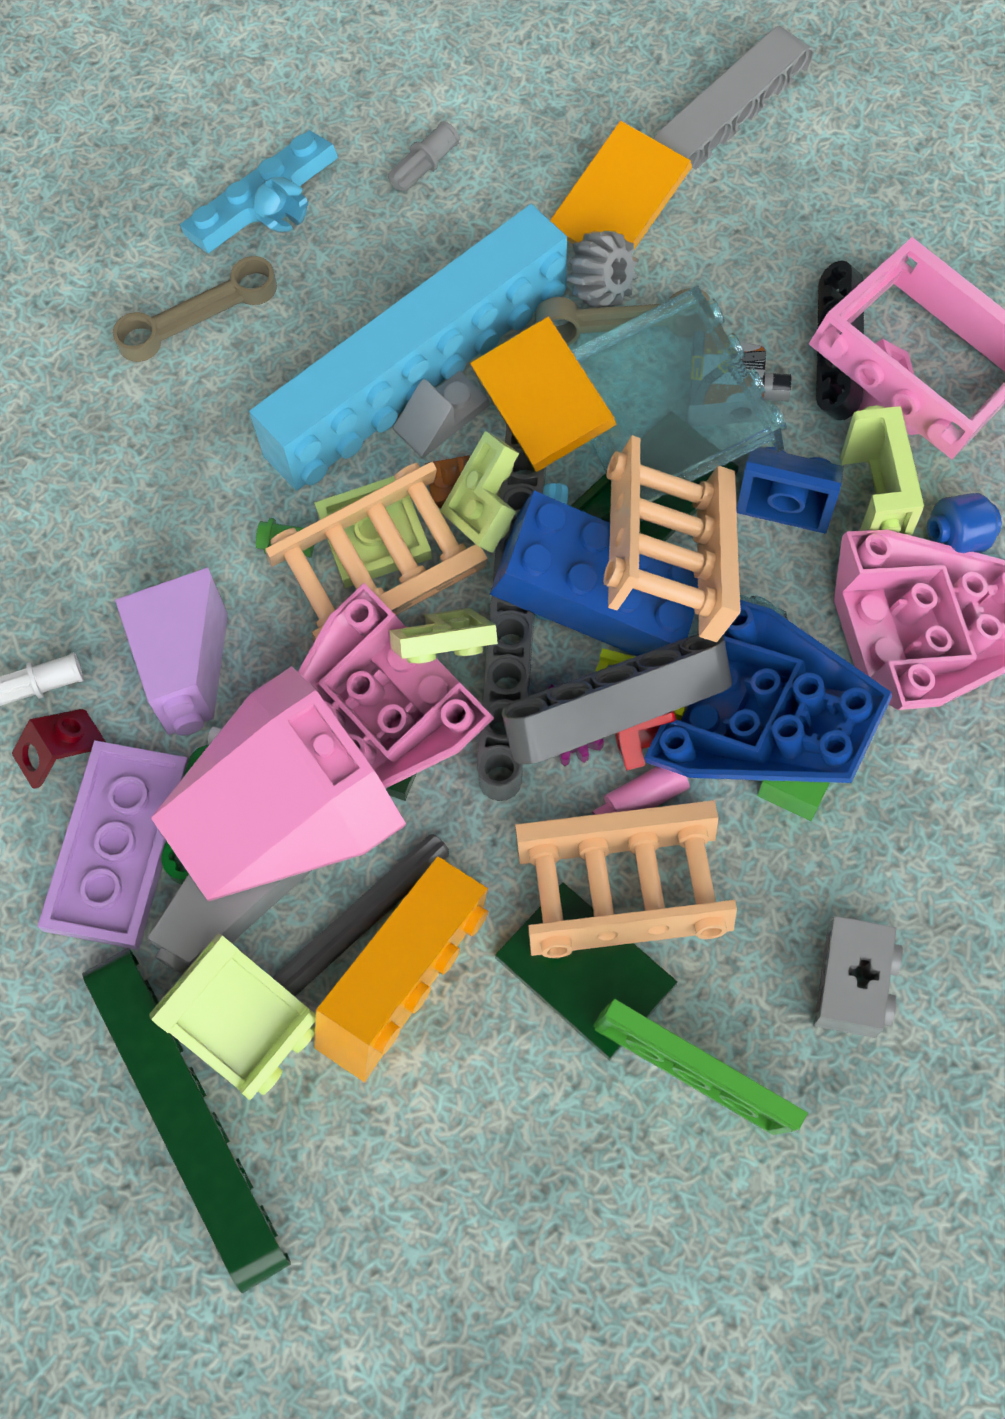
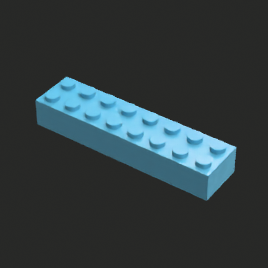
(420, 337)

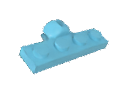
(263, 194)

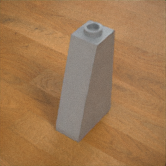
(193, 922)

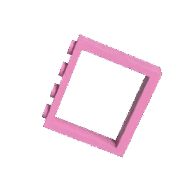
(952, 302)

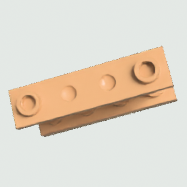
(713, 531)
(416, 581)
(641, 834)

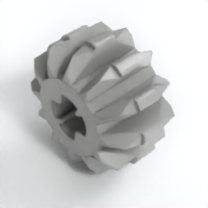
(602, 269)

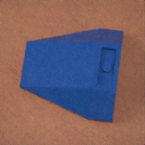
(785, 718)

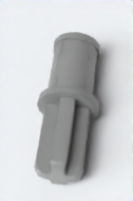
(424, 156)

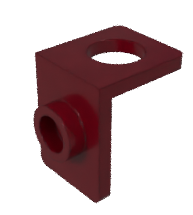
(54, 738)

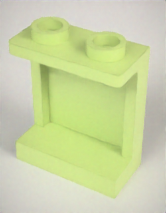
(881, 440)
(235, 1017)

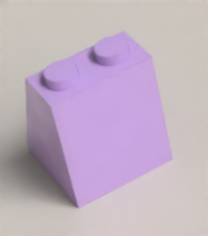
(178, 647)

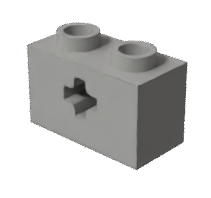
(840, 1002)

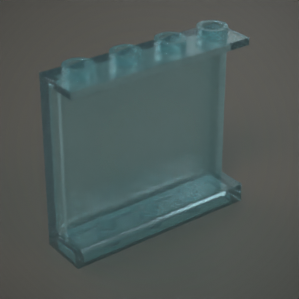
(679, 390)

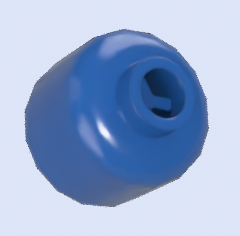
(965, 523)

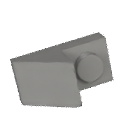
(439, 413)

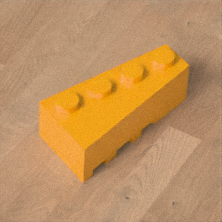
(398, 967)

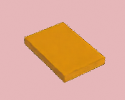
(622, 187)
(543, 394)

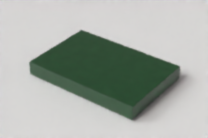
(587, 979)

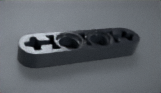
(832, 380)

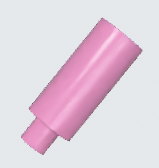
(644, 791)

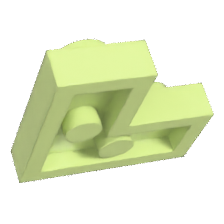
(473, 499)
(446, 631)

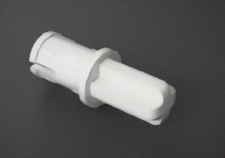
(40, 678)

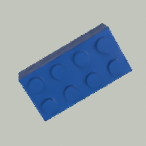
(558, 571)

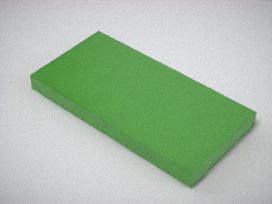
(698, 1069)

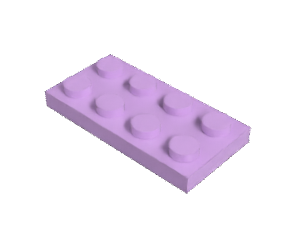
(112, 847)

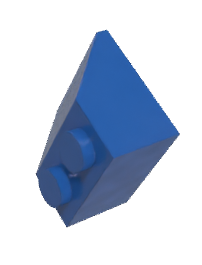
(790, 489)

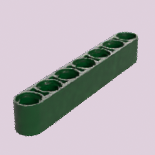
(186, 1123)

